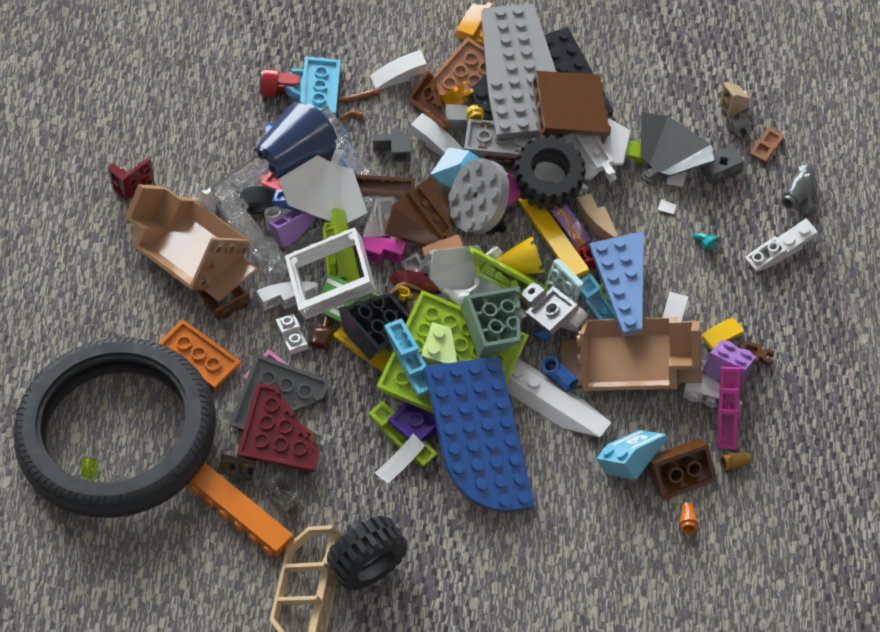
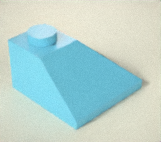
(450, 165)

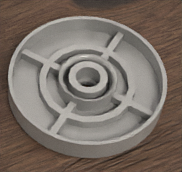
(479, 196)

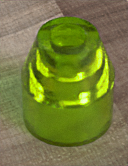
(88, 467)

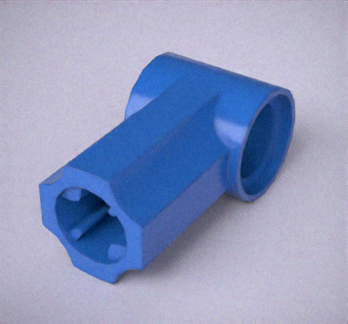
(559, 374)

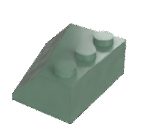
(493, 320)

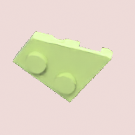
(439, 345)

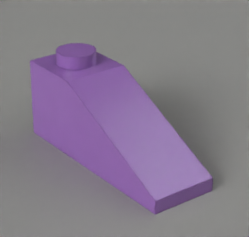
(290, 227)

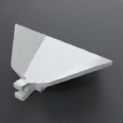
(600, 155)
(323, 186)
(456, 269)

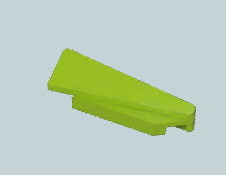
(342, 262)
(501, 274)

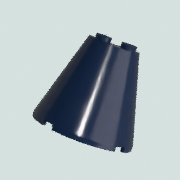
(297, 138)

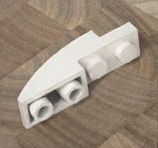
(782, 247)

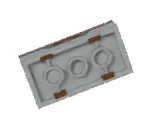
(483, 143)

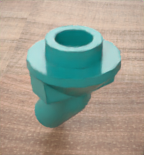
(708, 242)

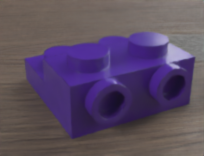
(411, 420)

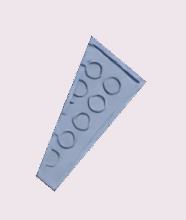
(621, 272)

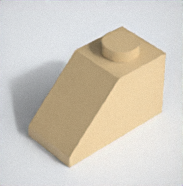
(733, 99)

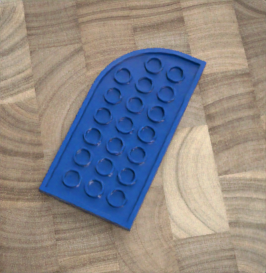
(479, 433)

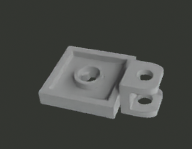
(541, 304)

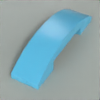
(595, 300)

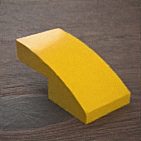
(724, 331)

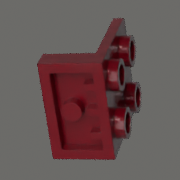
(127, 183)

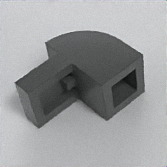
(396, 142)

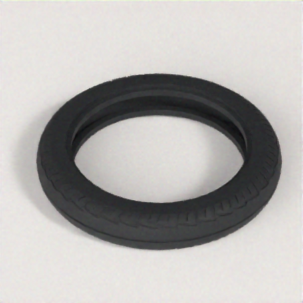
(130, 495)

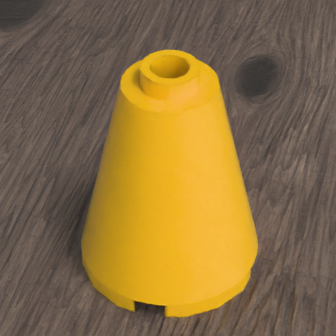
(523, 258)

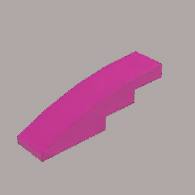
(729, 408)

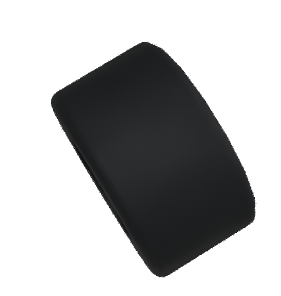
(257, 198)

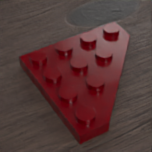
(275, 434)

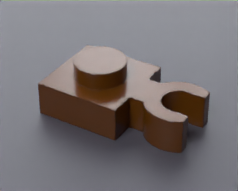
(761, 355)

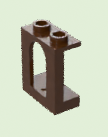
(240, 302)

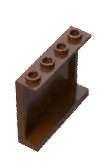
(570, 104)

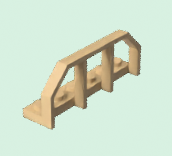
(327, 581)

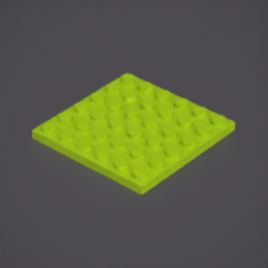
(440, 311)

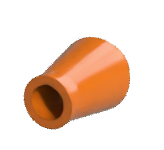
(688, 520)

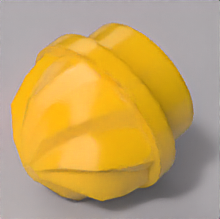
(475, 112)

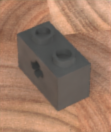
(725, 164)

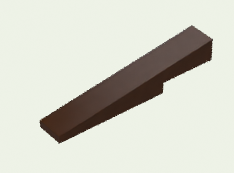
(384, 185)

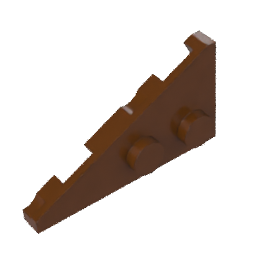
(428, 100)

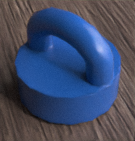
(543, 333)

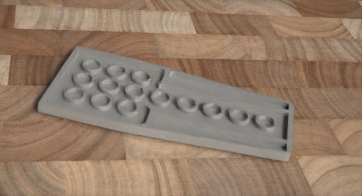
(513, 54)

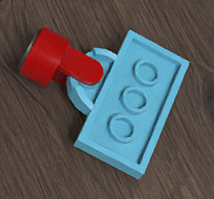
(312, 85)

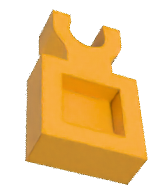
(456, 95)

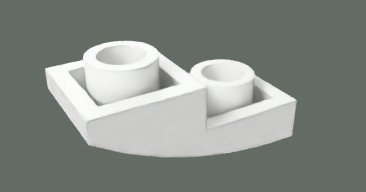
(292, 334)

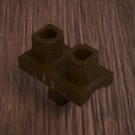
(236, 467)

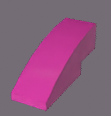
(379, 248)

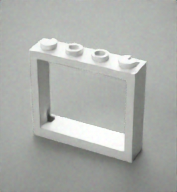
(340, 295)

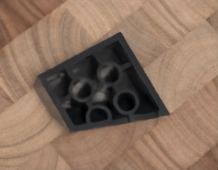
(366, 320)

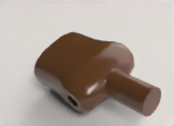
(322, 335)

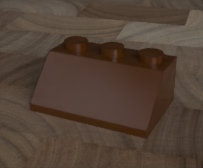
(682, 468)

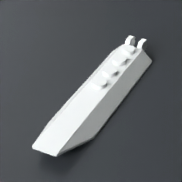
(554, 402)

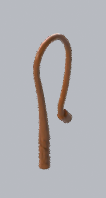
(358, 96)

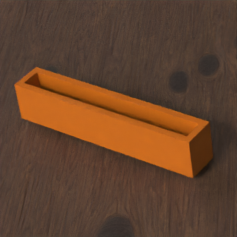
(241, 511)

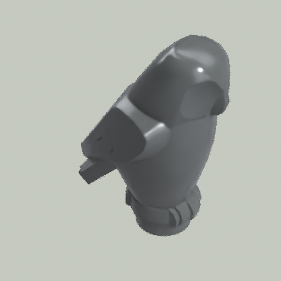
(801, 190)

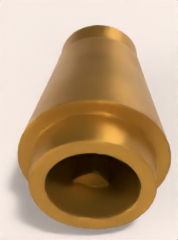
(733, 461)

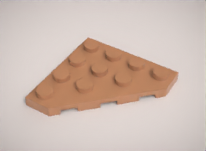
(464, 64)

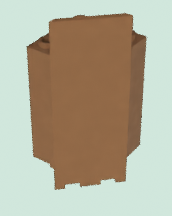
(188, 241)
(655, 359)

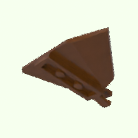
(421, 215)

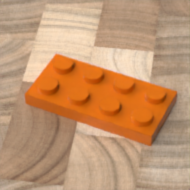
(207, 356)

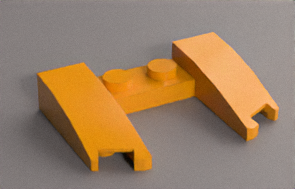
(471, 24)

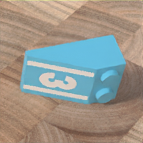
(630, 454)

